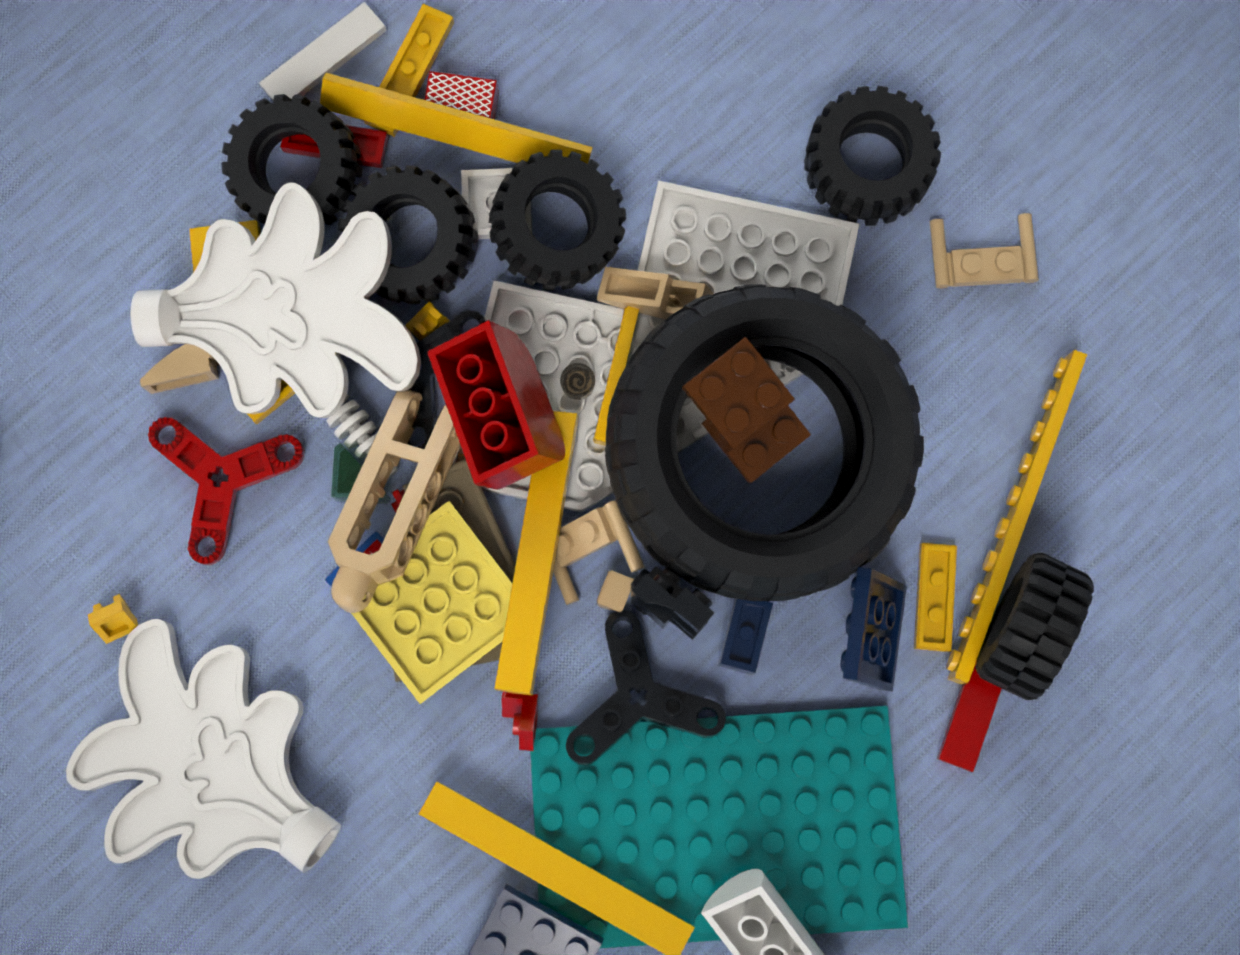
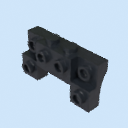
(664, 601)

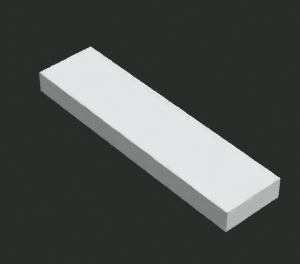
(325, 54)

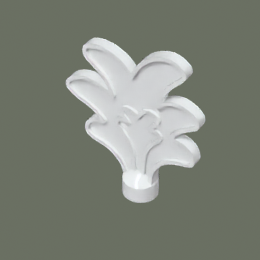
(283, 310)
(204, 759)

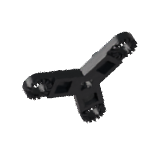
(424, 382)
(663, 704)

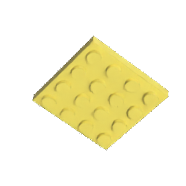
(442, 608)

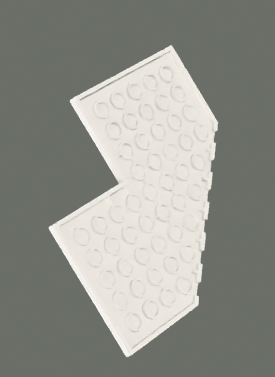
(692, 239)

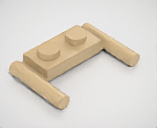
(985, 265)
(589, 535)

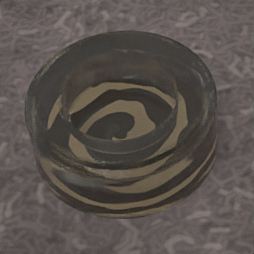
(577, 381)

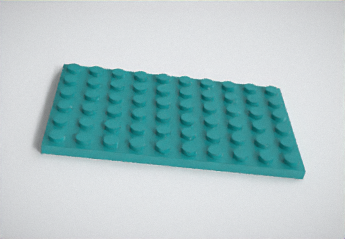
(771, 793)

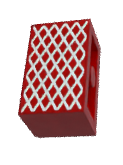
(463, 93)

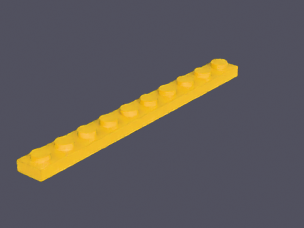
(1010, 529)

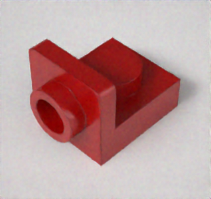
(525, 714)

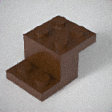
(747, 410)

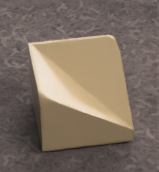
(614, 591)

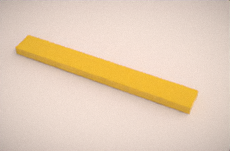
(440, 121)
(535, 569)
(556, 870)

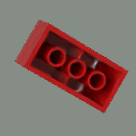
(497, 405)

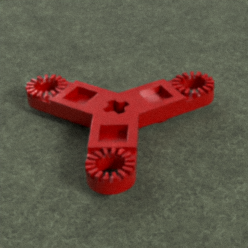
(216, 504)

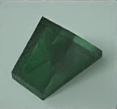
(345, 474)

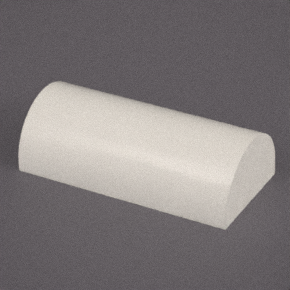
(756, 919)

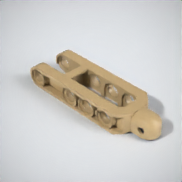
(362, 572)

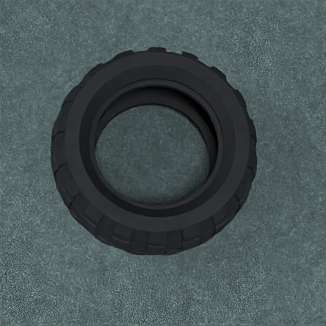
(875, 420)

